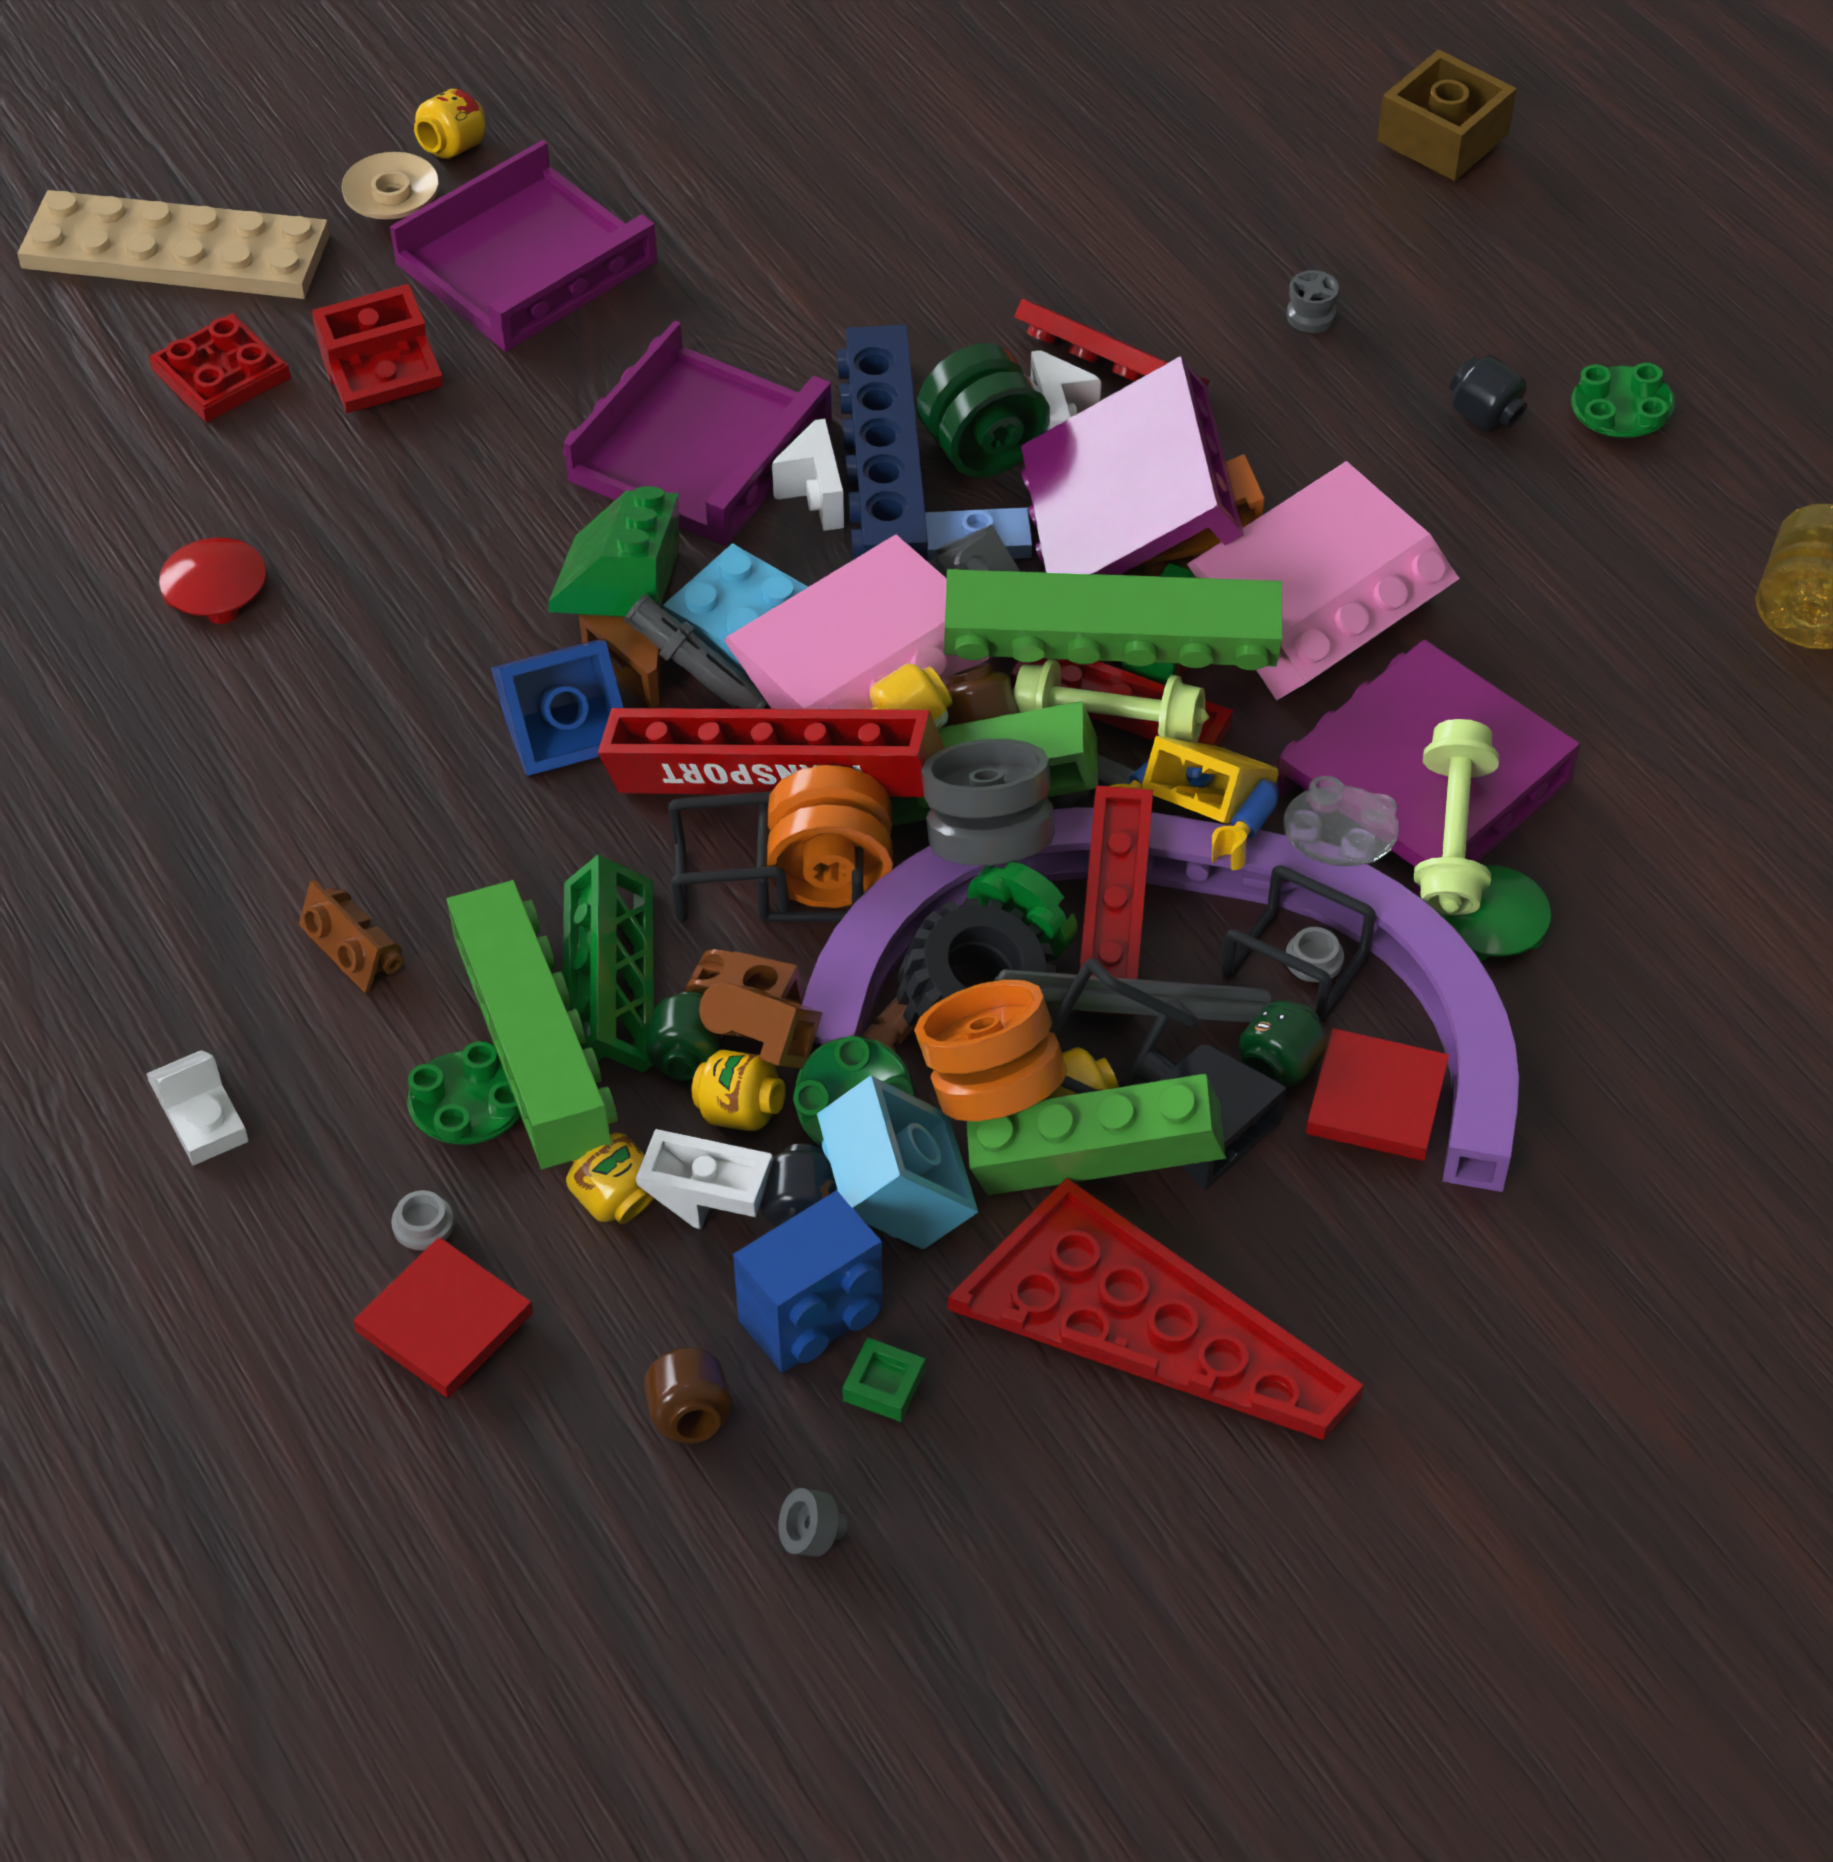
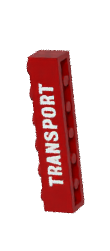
(760, 747)

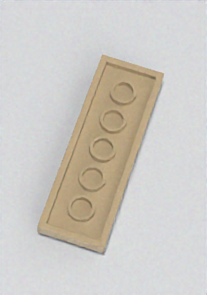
(174, 244)

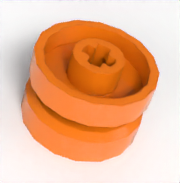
(817, 824)
(991, 1050)

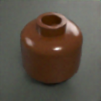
(980, 695)
(687, 1395)

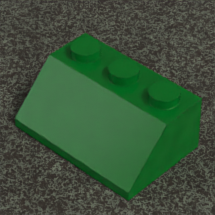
(621, 556)

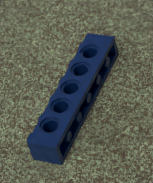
(882, 439)

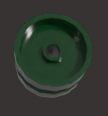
(982, 409)

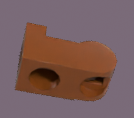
(746, 970)
(749, 1012)

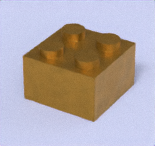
(1446, 114)

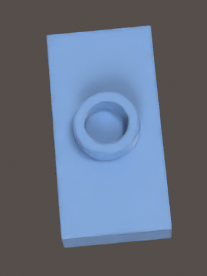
(1010, 524)

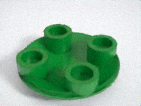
(1623, 399)
(1510, 916)
(839, 1068)
(462, 1096)

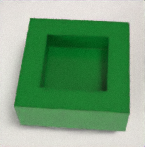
(884, 1379)

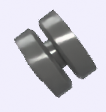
(988, 801)

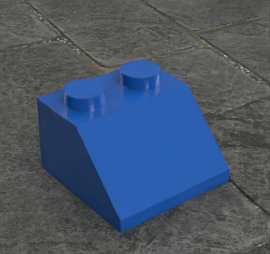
(558, 704)

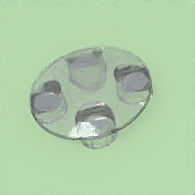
(1341, 823)

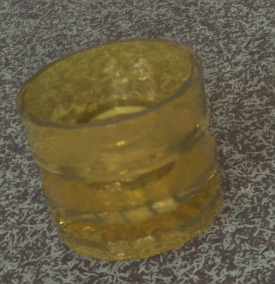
(1798, 579)

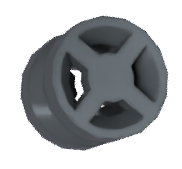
(1312, 301)

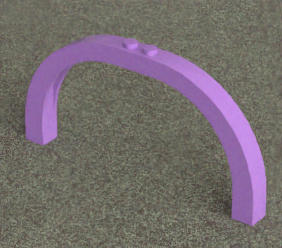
(1405, 936)

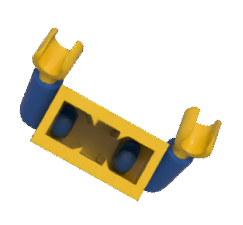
(1215, 785)

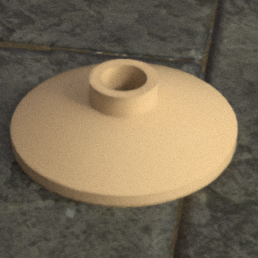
(390, 185)

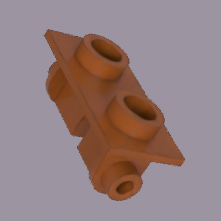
(338, 929)

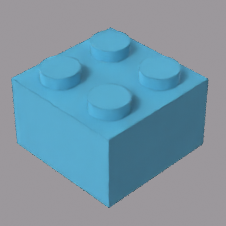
(729, 596)
(897, 1162)

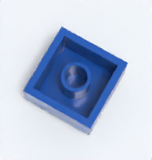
(809, 1282)

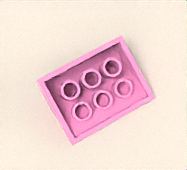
(1344, 566)
(850, 632)

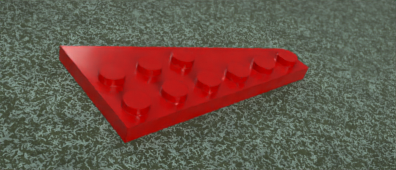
(1123, 1299)

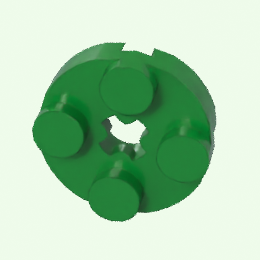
(1030, 894)

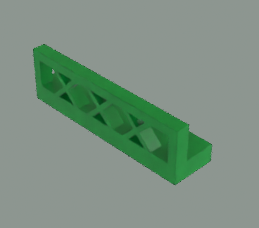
(595, 955)

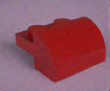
(376, 348)

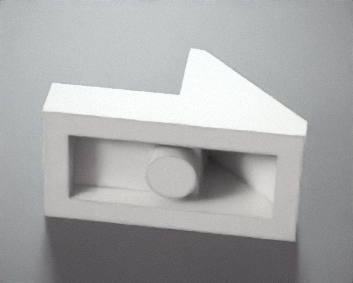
(1064, 386)
(811, 471)
(198, 1106)
(703, 1174)

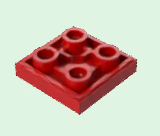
(219, 367)
(1377, 1094)
(443, 1317)

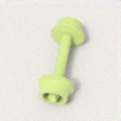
(1178, 713)
(1461, 752)

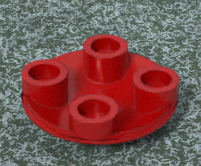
(213, 578)

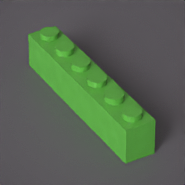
(1113, 618)
(529, 1023)

